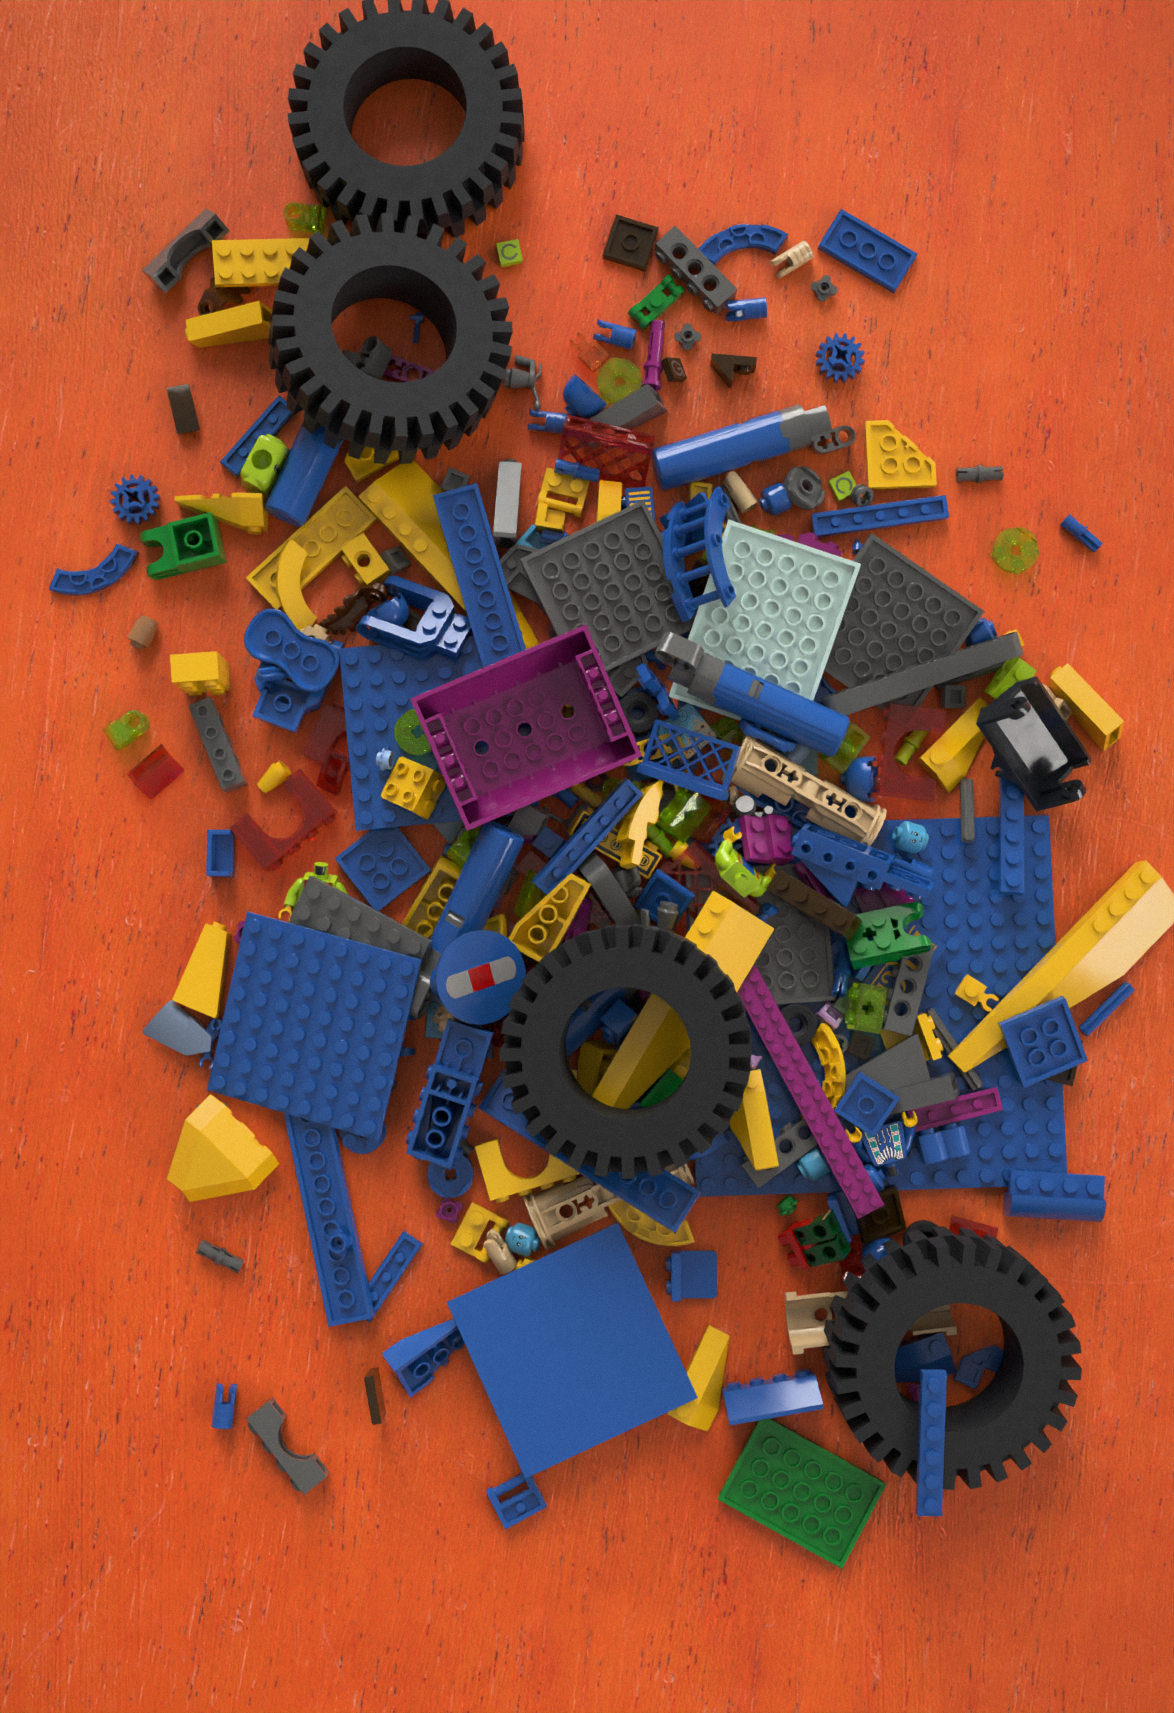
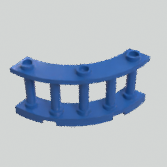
(674, 553)

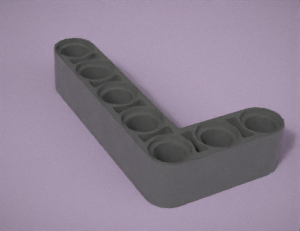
(608, 891)

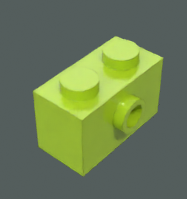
(1006, 676)

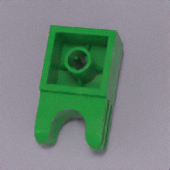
(181, 546)
(889, 937)

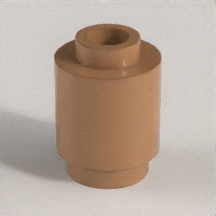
(142, 632)

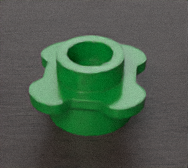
(786, 1205)

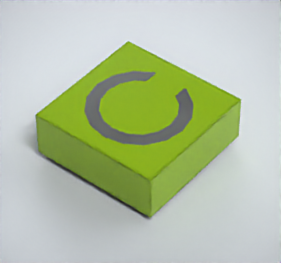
(509, 253)
(842, 486)

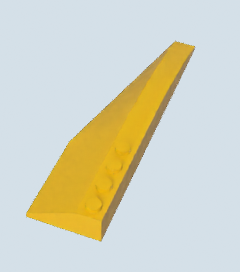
(407, 510)
(1085, 959)
(658, 1033)

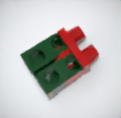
(815, 1241)

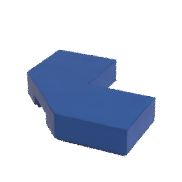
(973, 1364)

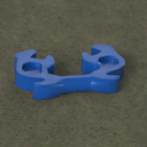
(778, 741)

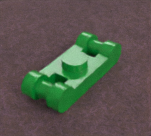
(656, 302)

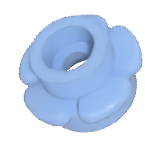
(385, 759)

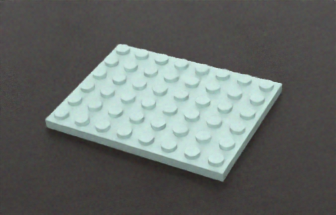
(781, 615)

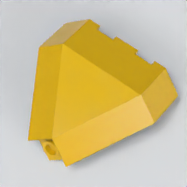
(218, 1155)

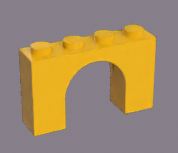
(502, 1182)

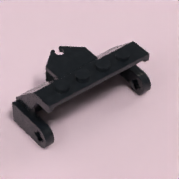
(1034, 744)

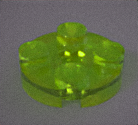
(614, 369)
(1028, 548)
(405, 739)

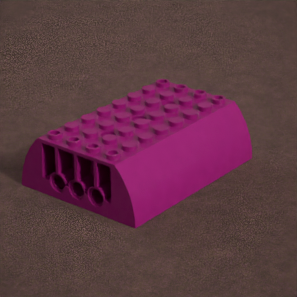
(531, 691)

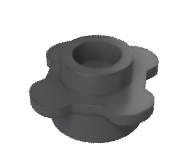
(822, 294)
(688, 343)

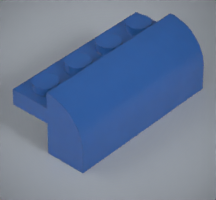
(1055, 1196)

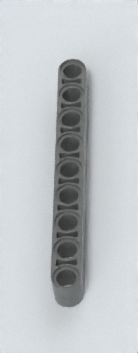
(925, 674)

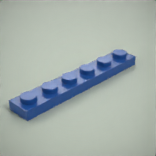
(880, 516)
(588, 836)
(1011, 838)
(931, 1442)

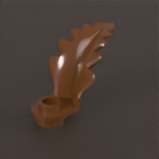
(219, 296)
(354, 608)

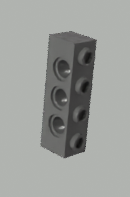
(676, 242)
(218, 745)
(911, 1000)
(798, 1149)

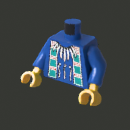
(888, 1145)

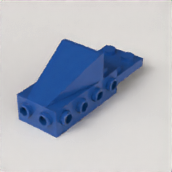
(845, 862)
(449, 1094)

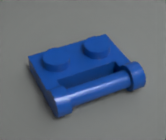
(520, 1505)

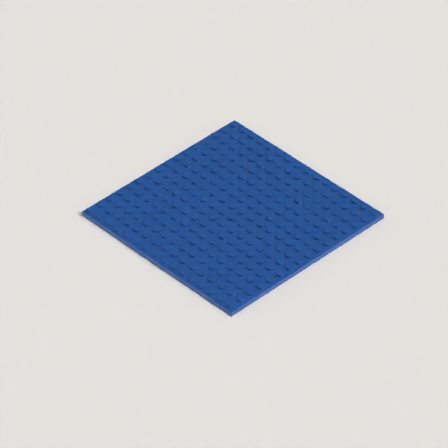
(992, 941)

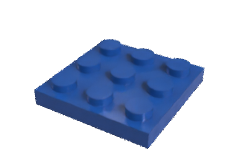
(382, 865)
(1043, 1041)

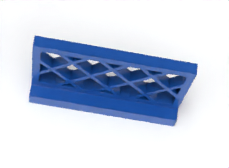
(681, 778)

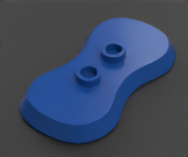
(305, 659)

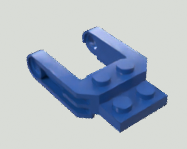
(437, 631)
(284, 702)

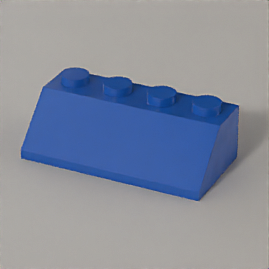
(772, 1397)

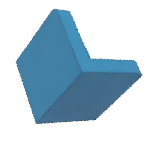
(532, 538)

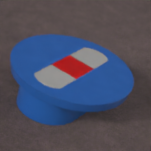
(478, 976)

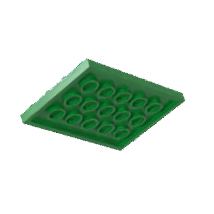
(801, 1491)

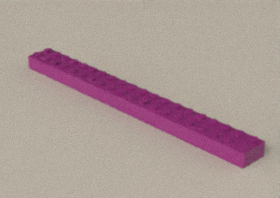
(808, 1095)

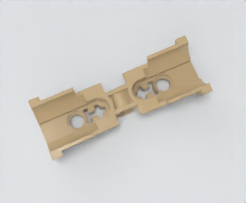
(807, 789)
(545, 1206)
(808, 1332)

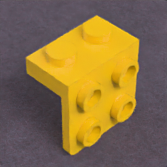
(414, 787)
(923, 1026)

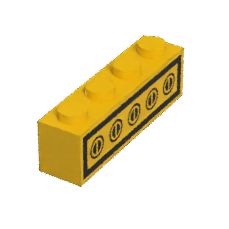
(614, 849)

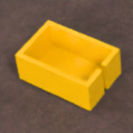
(200, 673)

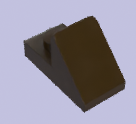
(726, 364)

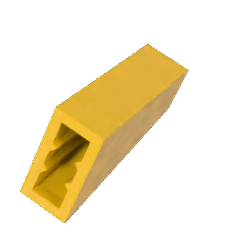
(230, 325)
(1087, 706)
(206, 972)

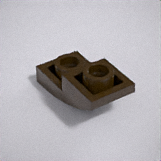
(183, 409)

